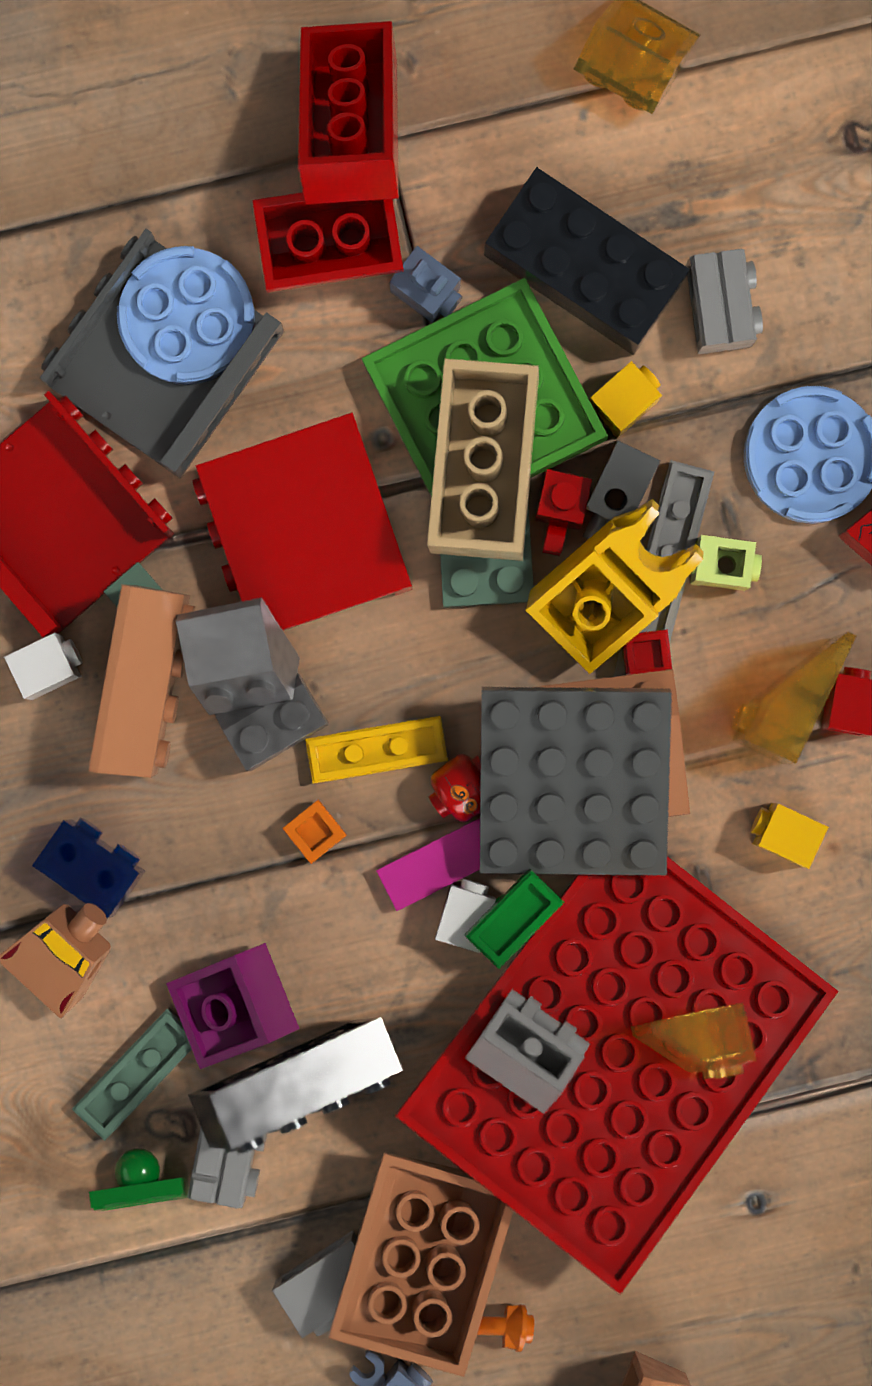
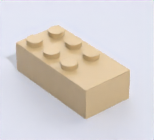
(483, 459)

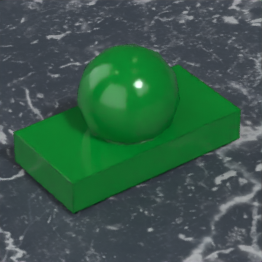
(514, 918)
(138, 1178)

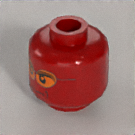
(457, 788)

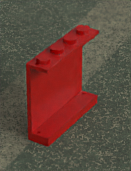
(68, 517)
(303, 523)

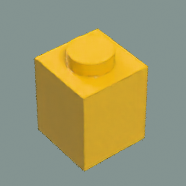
(626, 398)
(788, 834)

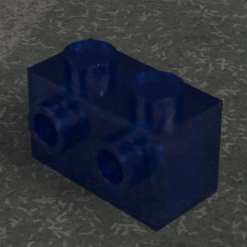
(90, 866)

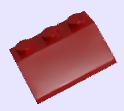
(325, 240)

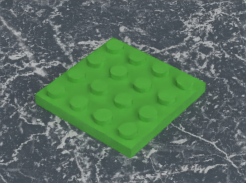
(498, 330)

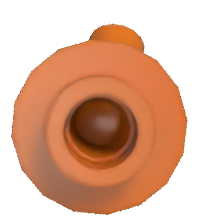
(514, 1327)

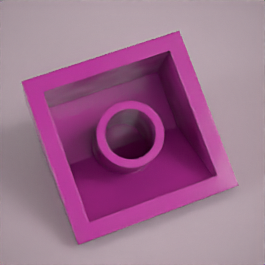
(232, 1006)

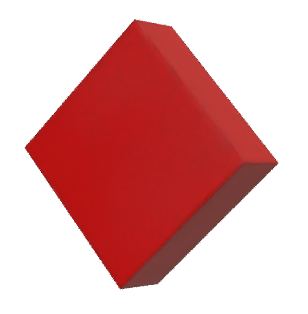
(647, 653)

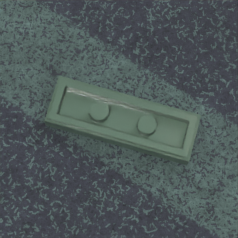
(134, 1075)

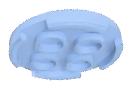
(185, 315)
(810, 454)

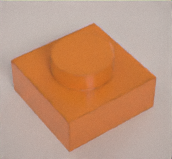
(314, 831)

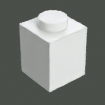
(44, 665)
(461, 911)

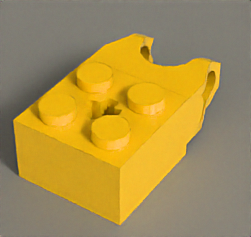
(620, 576)

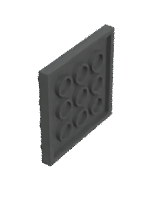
(575, 780)

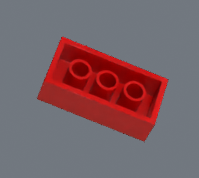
(348, 113)

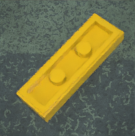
(376, 749)

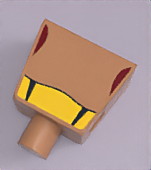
(60, 956)

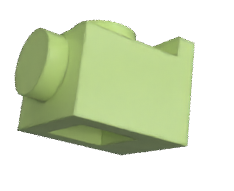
(742, 554)

